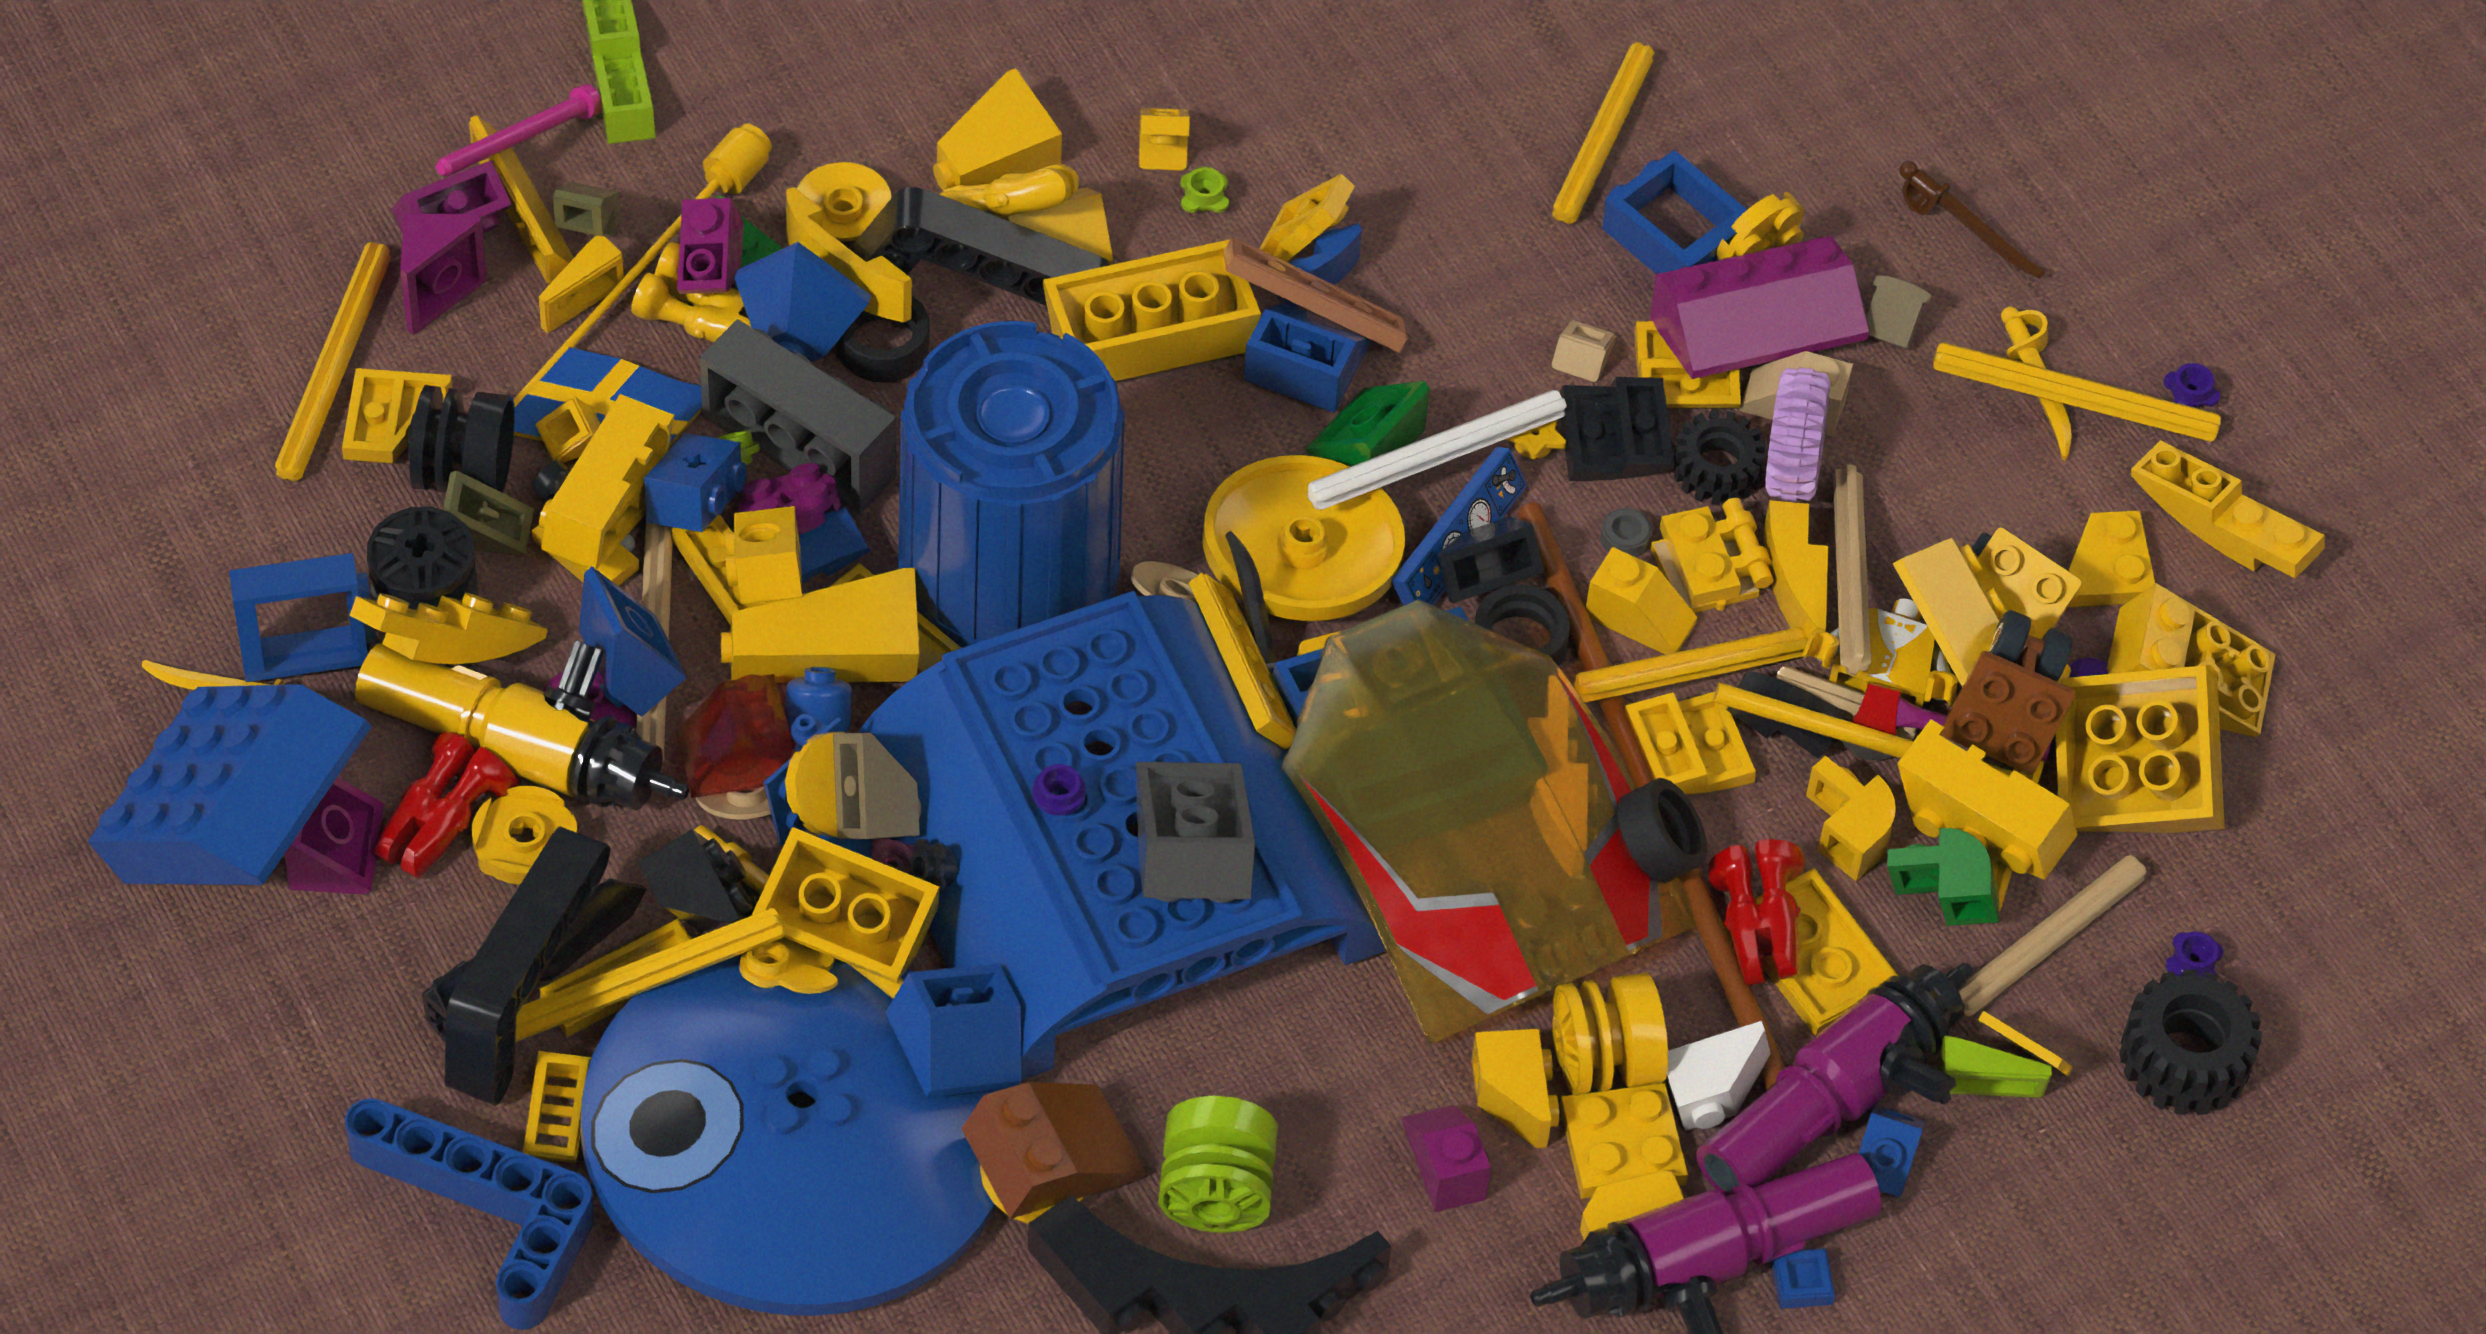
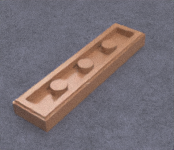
(1315, 294)

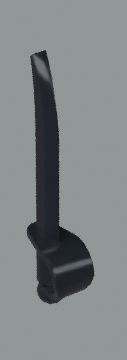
(1253, 600)

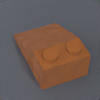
(1049, 1144)

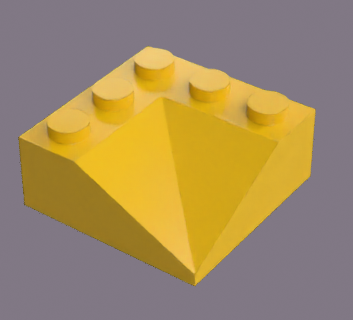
(2142, 752)

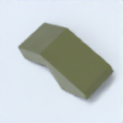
(587, 209)

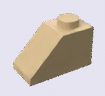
(1764, 380)

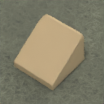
(1583, 350)

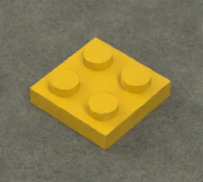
(1621, 1136)

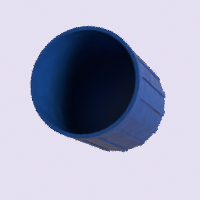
(1010, 480)

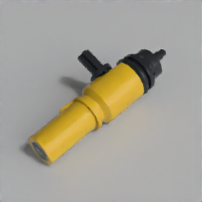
(532, 731)

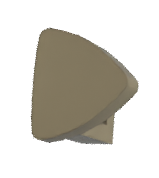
(1895, 310)

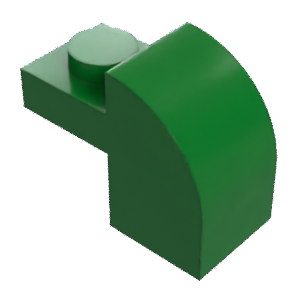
(1955, 869)

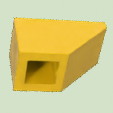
(1511, 1082)

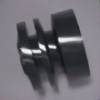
(452, 440)
(422, 557)

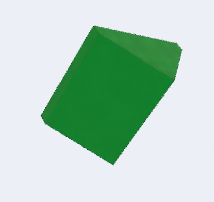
(1374, 423)

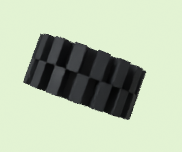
(1725, 436)

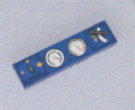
(1480, 502)

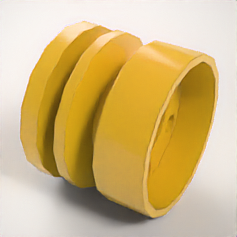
(1620, 1033)

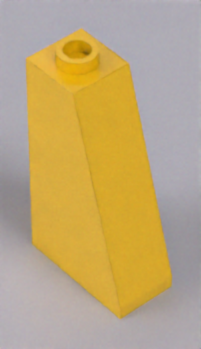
(854, 627)

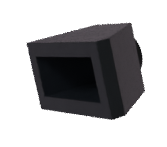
(1490, 558)

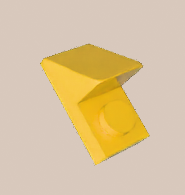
(1163, 138)

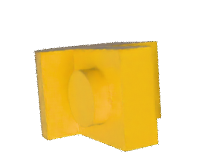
(1859, 818)

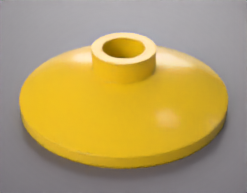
(848, 195)

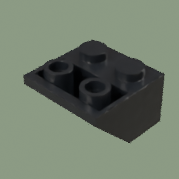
(699, 882)

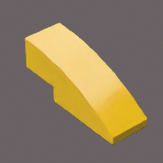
(1796, 566)

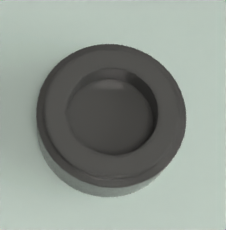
(1626, 531)

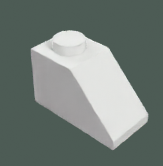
(1716, 1074)

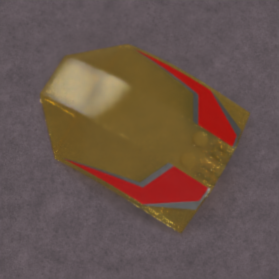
(1473, 815)

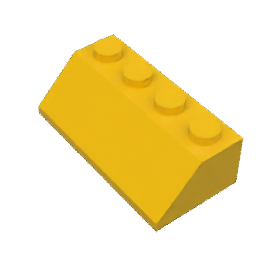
(1156, 310)

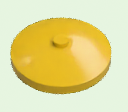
(1306, 558)

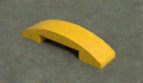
(879, 277)

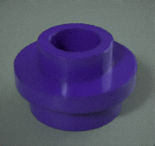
(1060, 778)

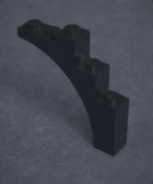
(1124, 1282)

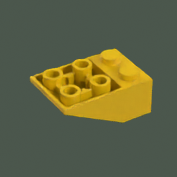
(2168, 633)

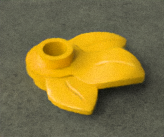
(789, 966)

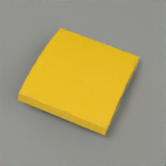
(1658, 361)
(1691, 743)

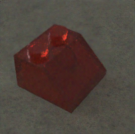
(735, 737)

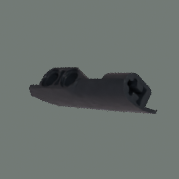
(604, 912)

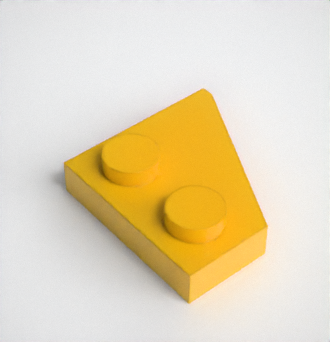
(1307, 217)
(2112, 560)

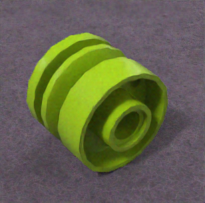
(1218, 1164)

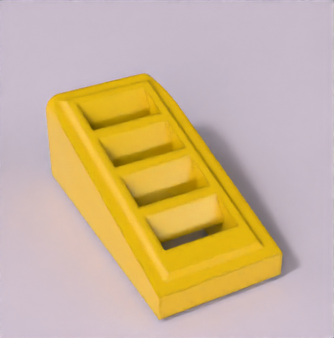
(581, 283)
(563, 1067)

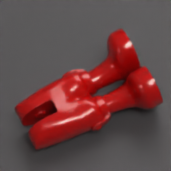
(426, 822)
(1767, 926)

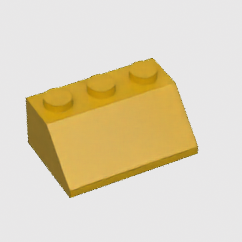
(1953, 601)
(849, 905)

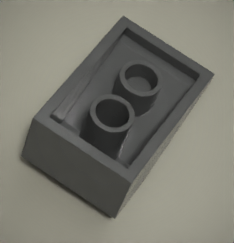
(1194, 831)

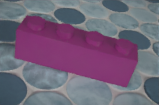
(1759, 307)

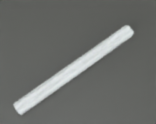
(1436, 449)

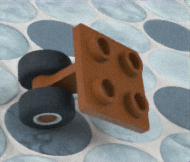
(2012, 706)

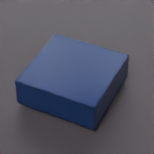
(1803, 1279)

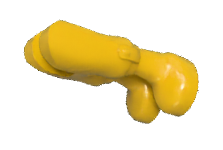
(1019, 191)
(659, 300)

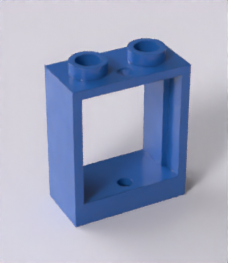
(1647, 241)
(306, 650)

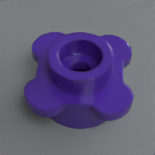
(2192, 377)
(2194, 945)

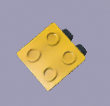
(2025, 579)

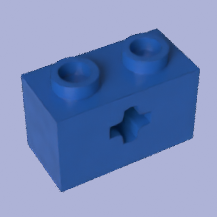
(694, 482)

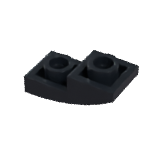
(1786, 692)

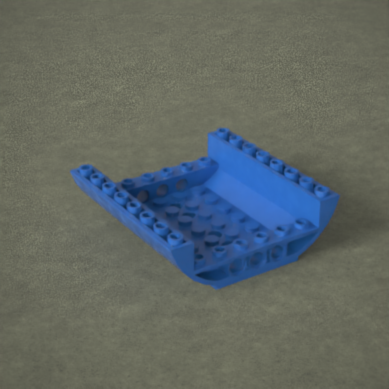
(1065, 892)

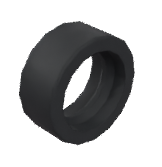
(890, 364)
(1530, 603)
(1662, 830)

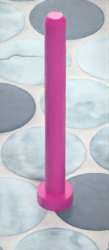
(582, 102)

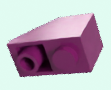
(709, 245)

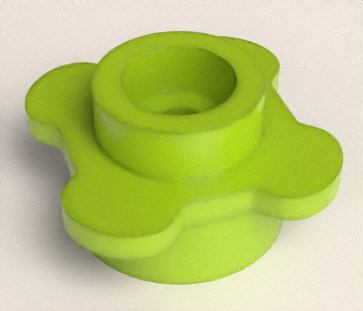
(1204, 191)

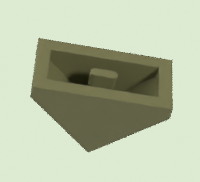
(493, 518)

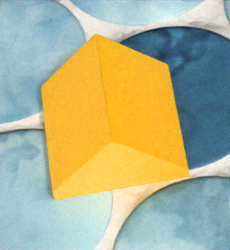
(1076, 222)

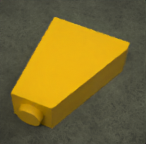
(998, 137)

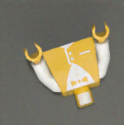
(1900, 656)

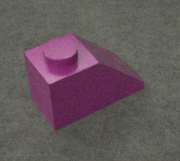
(1448, 1156)

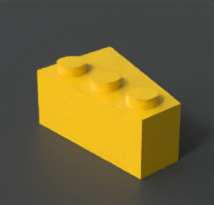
(606, 485)
(2008, 815)

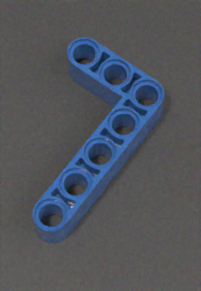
(488, 1191)

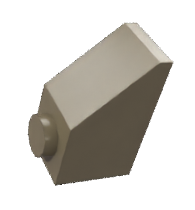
(872, 790)

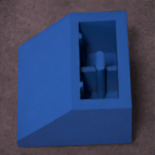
(1303, 356)
(959, 1029)

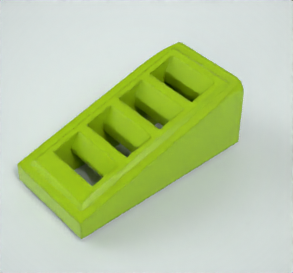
(1991, 1071)

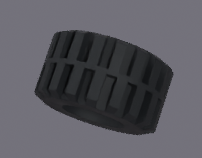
(2198, 1008)

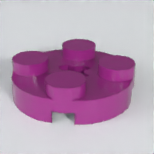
(803, 488)

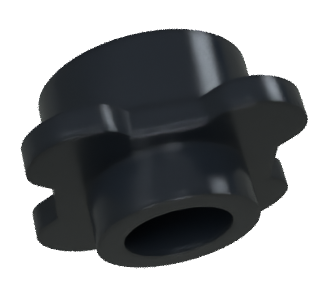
(933, 863)

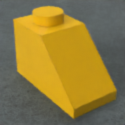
(1639, 603)

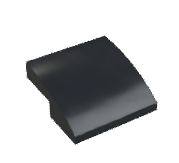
(1616, 429)

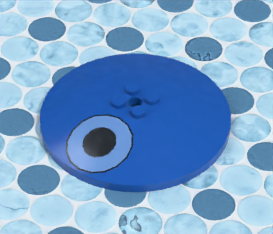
(768, 1197)

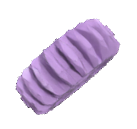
(1797, 434)

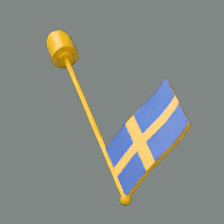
(601, 378)

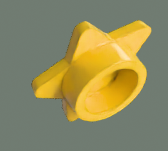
(1538, 445)

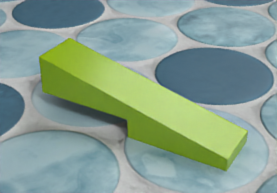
(619, 70)

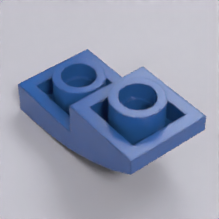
(1332, 257)
(831, 545)

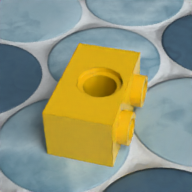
(765, 555)

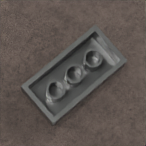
(798, 413)

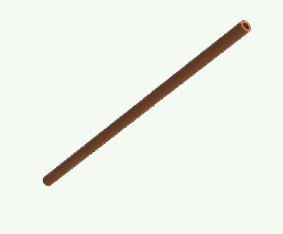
(1704, 910)

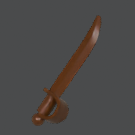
(1924, 193)

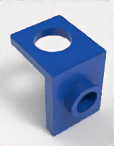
(1891, 1147)

